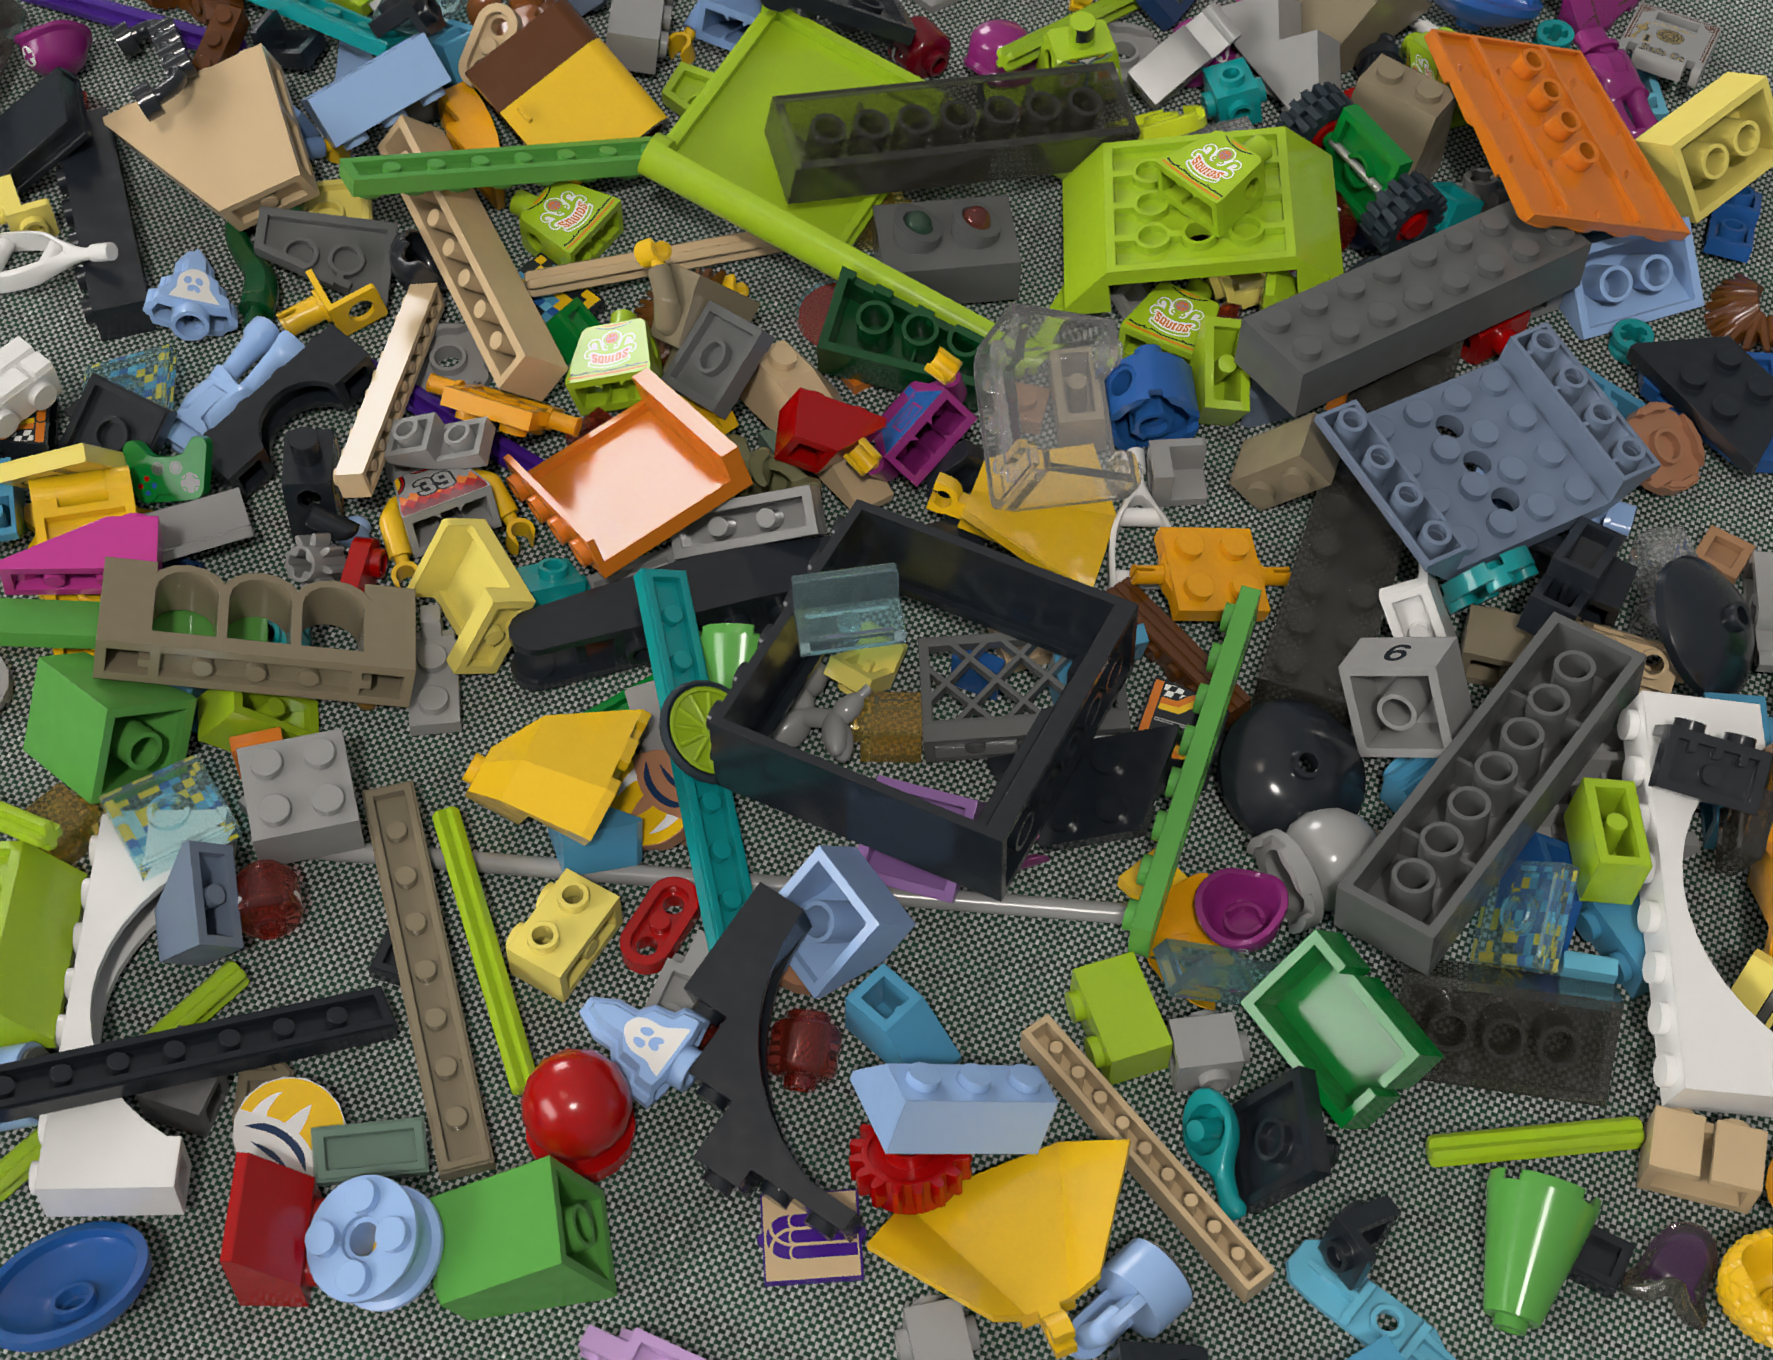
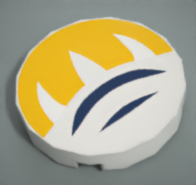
(278, 1121)

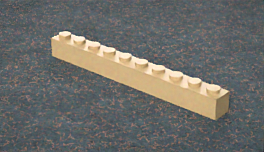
(389, 390)
(1149, 1159)

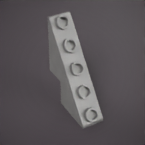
(1280, 51)

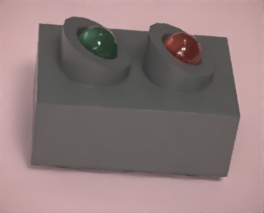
(952, 246)

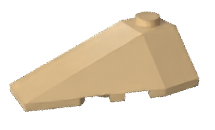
(774, 382)

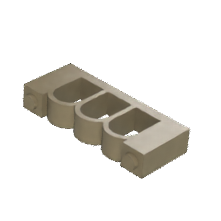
(378, 619)

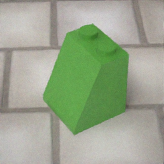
(103, 730)
(524, 1243)

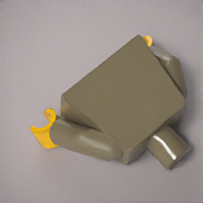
(683, 294)

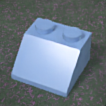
(851, 918)

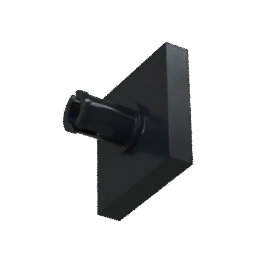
(1282, 1140)

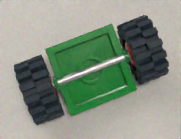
(1368, 168)

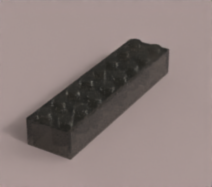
(945, 131)

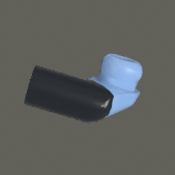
(341, 528)

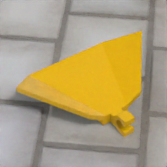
(1056, 538)
(1019, 1236)

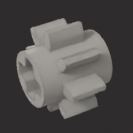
(1484, 186)
(314, 559)

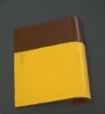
(564, 83)

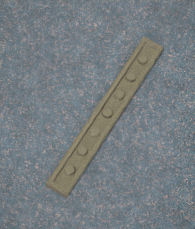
(428, 982)

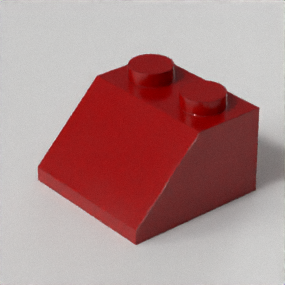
(267, 1233)

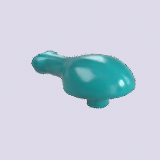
(1213, 1142)

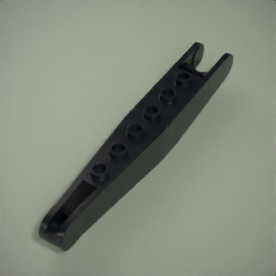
(604, 628)

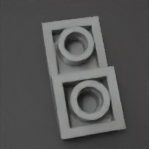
(431, 444)

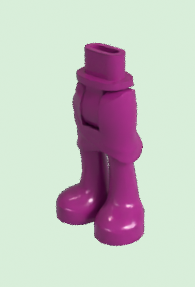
(1618, 78)

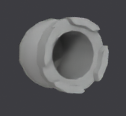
(1312, 860)

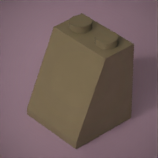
(1359, 22)
(1409, 109)

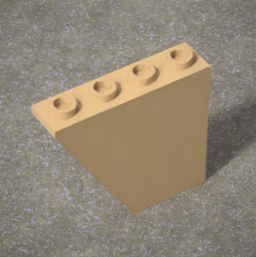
(227, 139)

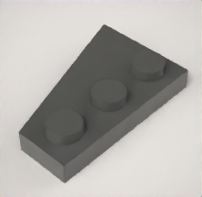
(338, 249)

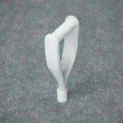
(55, 259)
(1128, 516)

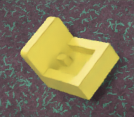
(26, 217)
(1238, 289)
(866, 666)

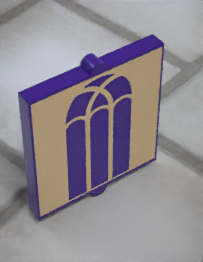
(799, 1254)

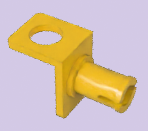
(319, 308)

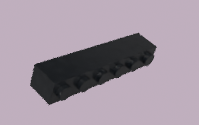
(103, 214)

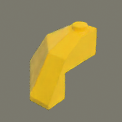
(558, 770)

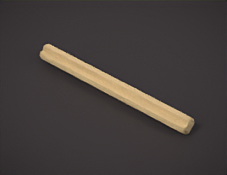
(626, 268)

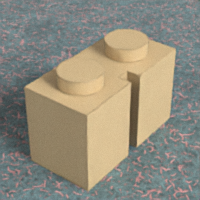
(1702, 1160)

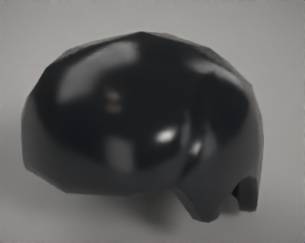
(412, 261)

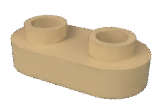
(484, 35)

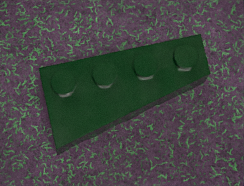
(887, 340)

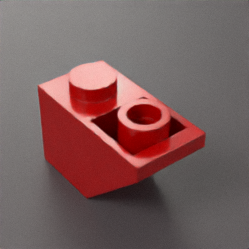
(820, 430)

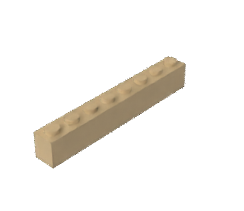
(480, 275)

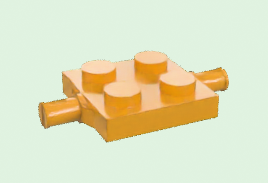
(513, 412)
(1206, 570)

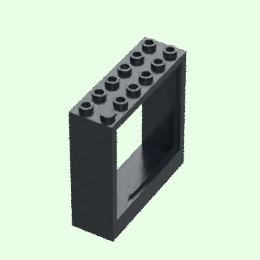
(980, 587)

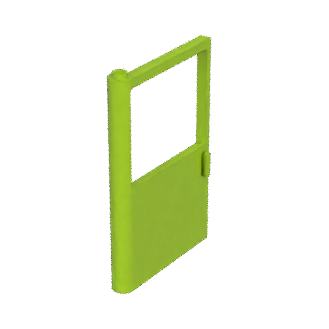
(726, 166)

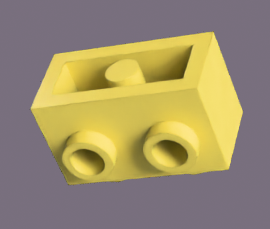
(563, 934)

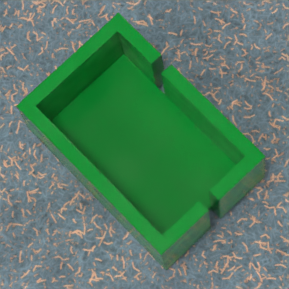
(1342, 1026)

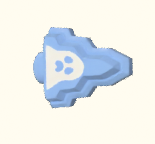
(191, 301)
(647, 1044)

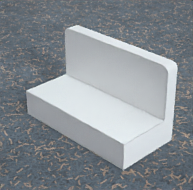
(1416, 608)

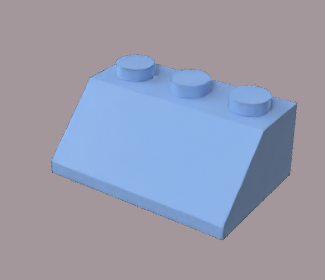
(377, 92)
(1633, 281)
(956, 1107)

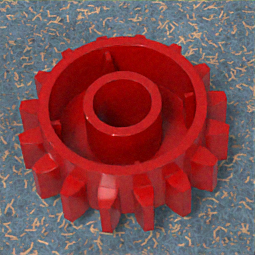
(905, 1181)

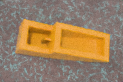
(469, 127)

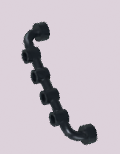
(170, 50)

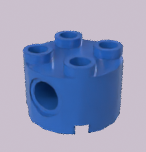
(1151, 398)

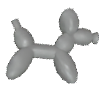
(833, 722)

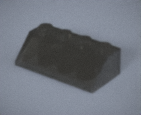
(1515, 1029)

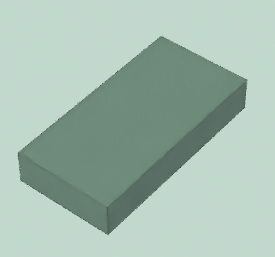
(369, 1148)

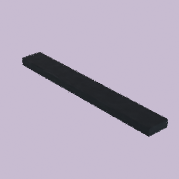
(193, 1053)

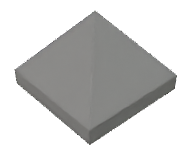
(1128, 297)

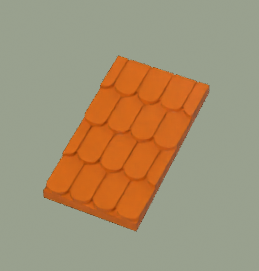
(1554, 137)

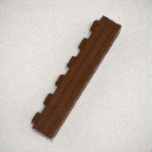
(1174, 649)

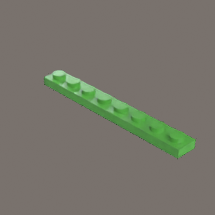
(491, 167)
(1186, 784)

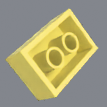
(1713, 143)

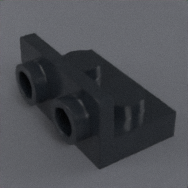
(1710, 768)

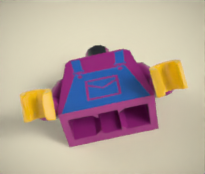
(919, 426)

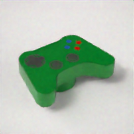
(170, 477)

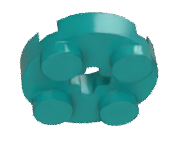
(1486, 579)

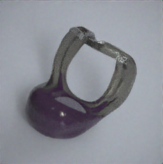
(1683, 1264)

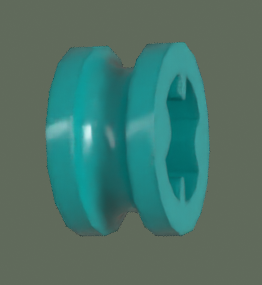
(1554, 30)
(1633, 331)

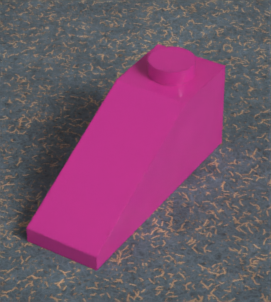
(77, 558)

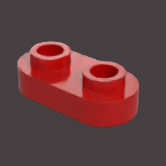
(364, 562)
(658, 929)

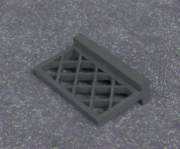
(988, 734)

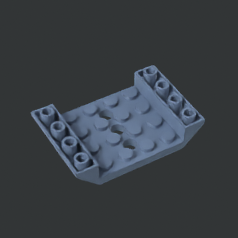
(1532, 426)

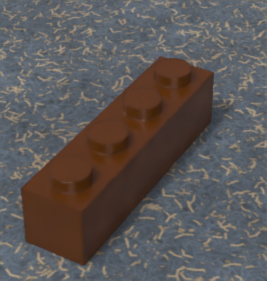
(221, 36)

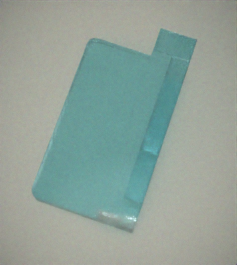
(848, 609)
(1208, 971)

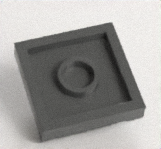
(717, 359)

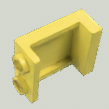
(476, 591)

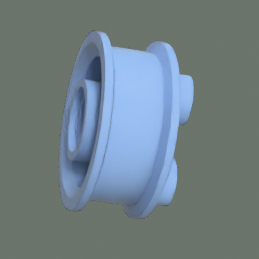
(343, 1239)

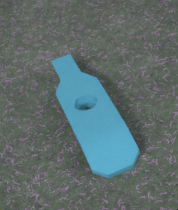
(1358, 1308)

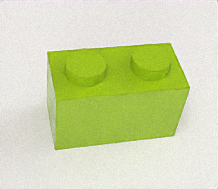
(1607, 841)
(1119, 1018)

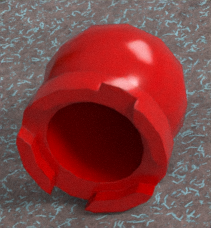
(579, 1113)

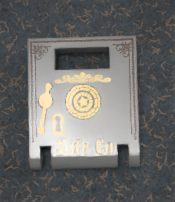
(1669, 43)

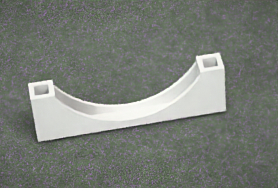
(1706, 1041)
(103, 1153)

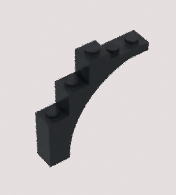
(739, 989)

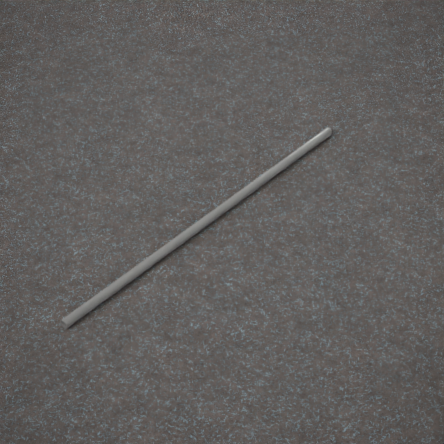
(648, 875)

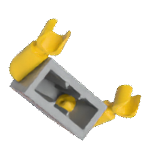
(432, 495)

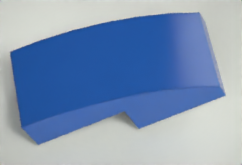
(1733, 226)

